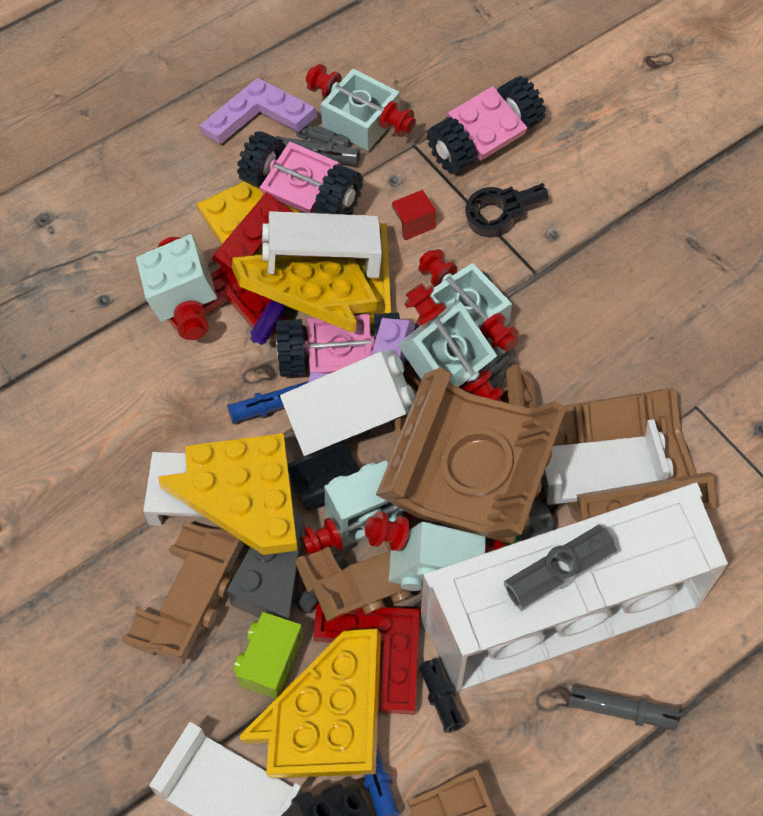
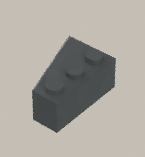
(268, 581)

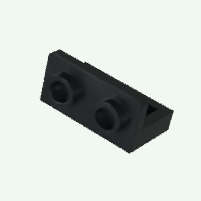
(318, 469)

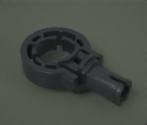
(509, 200)

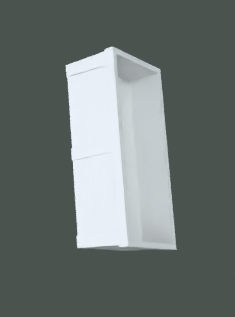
(661, 569)

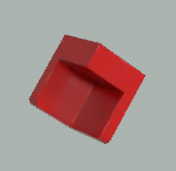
(415, 214)

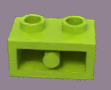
(269, 655)

